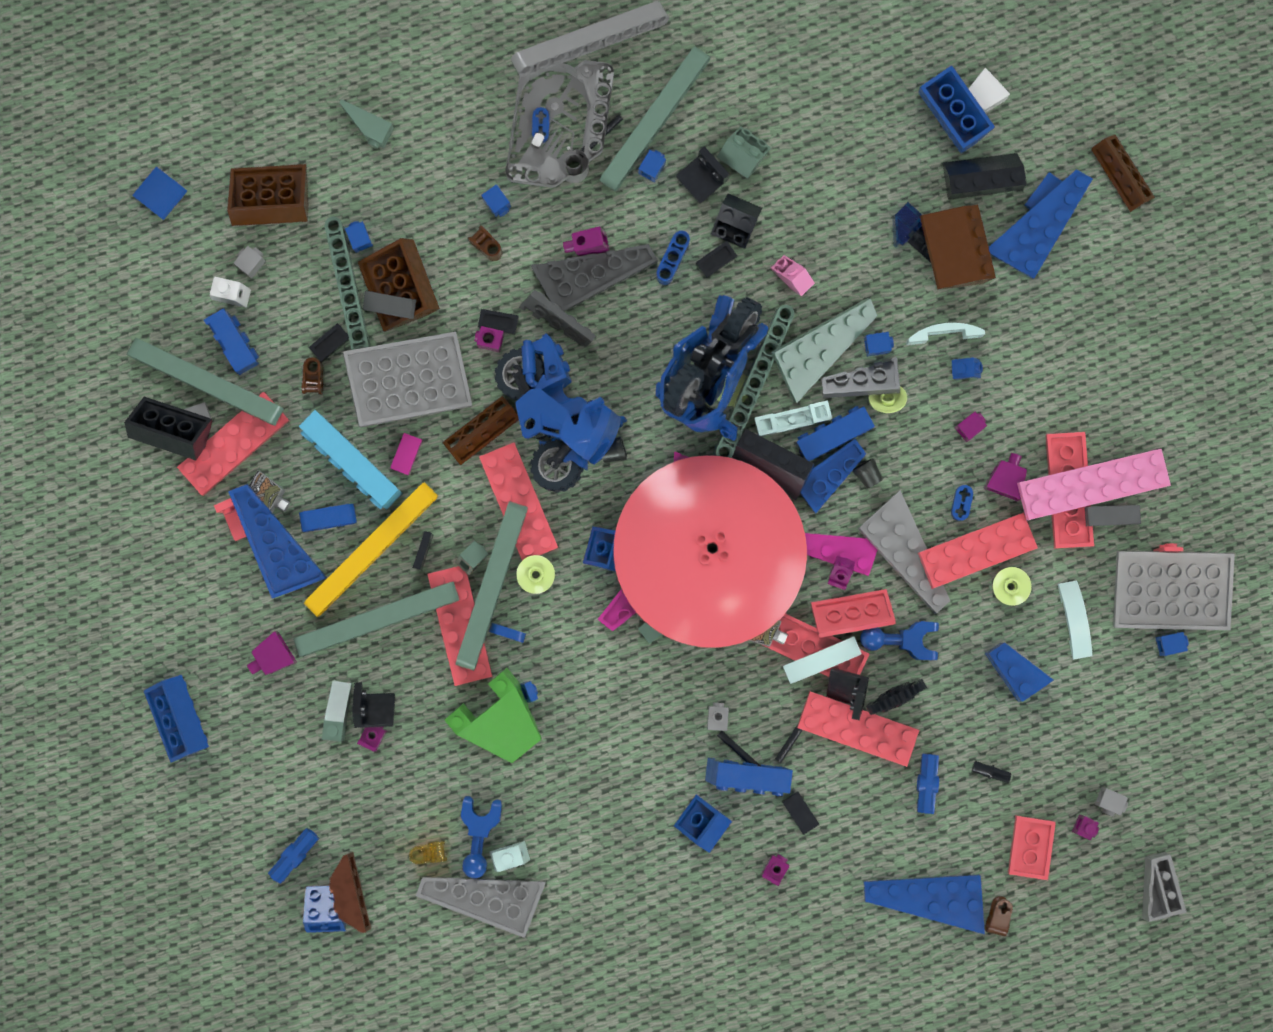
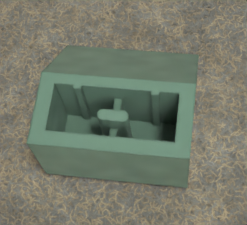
(743, 152)

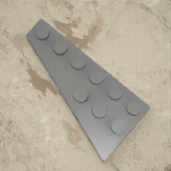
(899, 542)
(492, 901)

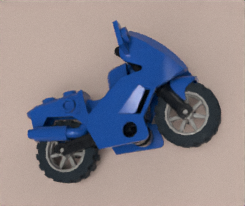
(696, 386)
(583, 426)

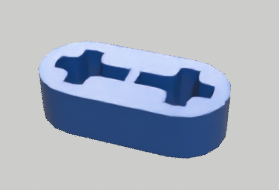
(535, 123)
(966, 504)
(507, 632)

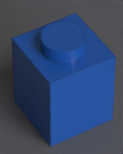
(652, 165)
(496, 201)
(358, 236)
(878, 344)
(1172, 643)

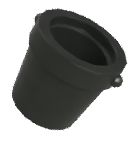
(616, 452)
(868, 473)

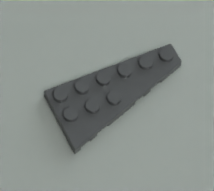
(583, 277)

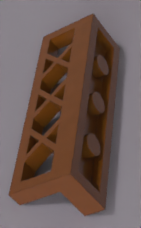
(1121, 173)
(482, 432)

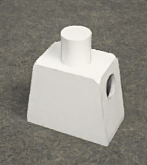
(988, 91)
(228, 292)

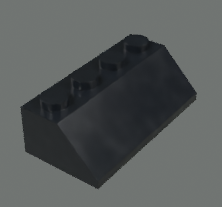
(984, 176)
(168, 428)
(778, 463)

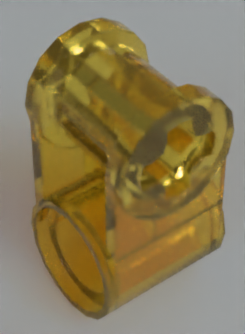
(430, 853)

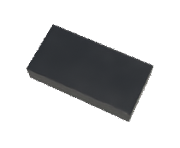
(716, 259)
(498, 321)
(329, 342)
(423, 550)
(800, 812)

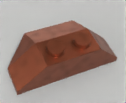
(348, 894)

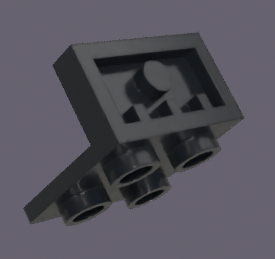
(703, 176)
(849, 689)
(372, 709)

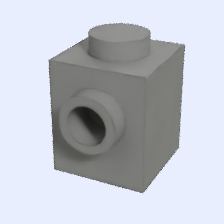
(249, 261)
(717, 717)
(1111, 802)

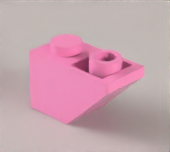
(793, 275)

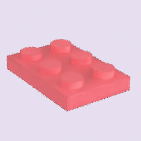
(1031, 847)

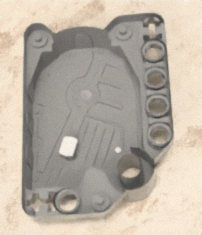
(550, 169)

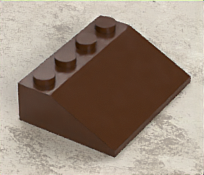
(268, 195)
(958, 247)
(400, 273)

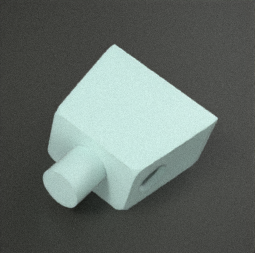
(509, 856)

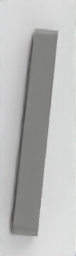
(589, 39)

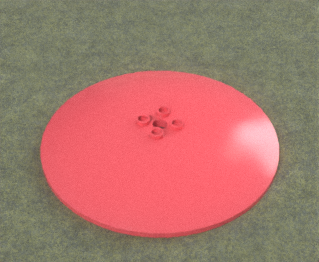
(700, 594)

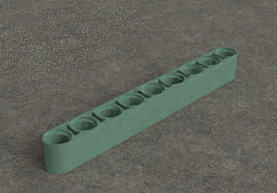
(655, 119)
(350, 290)
(759, 376)
(205, 381)
(491, 586)
(376, 619)

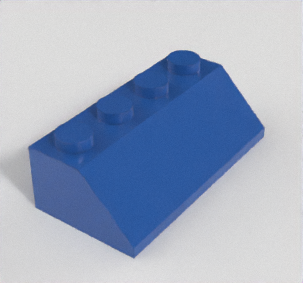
(956, 109)
(176, 718)

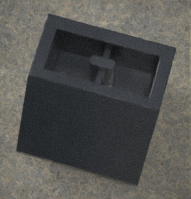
(736, 220)

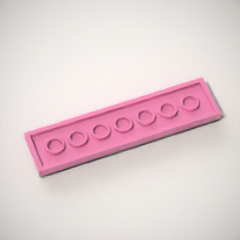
(1093, 484)

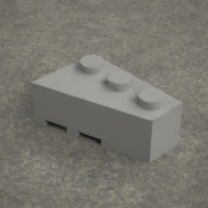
(1161, 889)

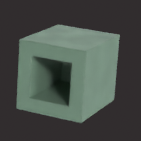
(471, 557)

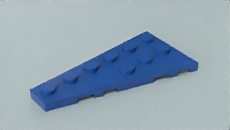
(1034, 235)
(278, 554)
(941, 899)

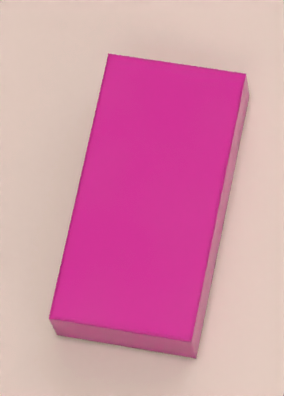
(406, 454)

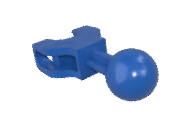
(907, 640)
(479, 827)

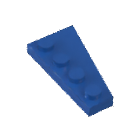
(830, 474)

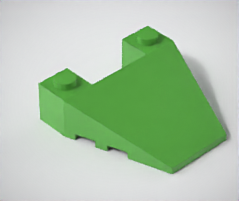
(505, 726)

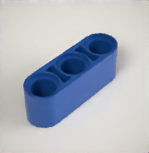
(673, 248)
(327, 517)

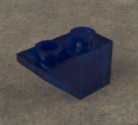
(905, 222)

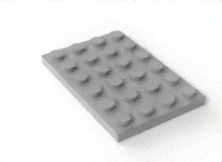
(407, 379)
(1173, 590)

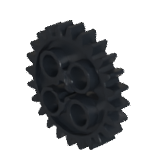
(896, 696)

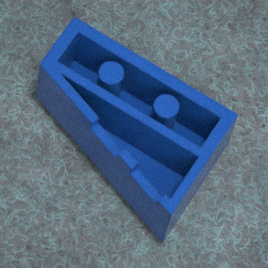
(232, 341)
(1017, 672)

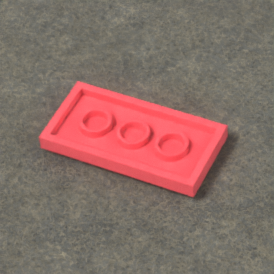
(852, 613)

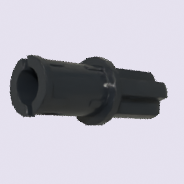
(991, 772)

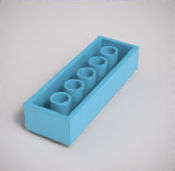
(346, 456)

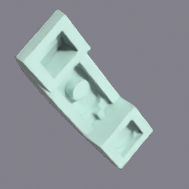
(968, 332)
(793, 419)
(1076, 619)
(822, 660)

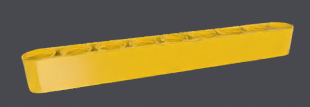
(370, 550)

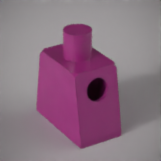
(594, 239)
(1006, 476)
(271, 655)

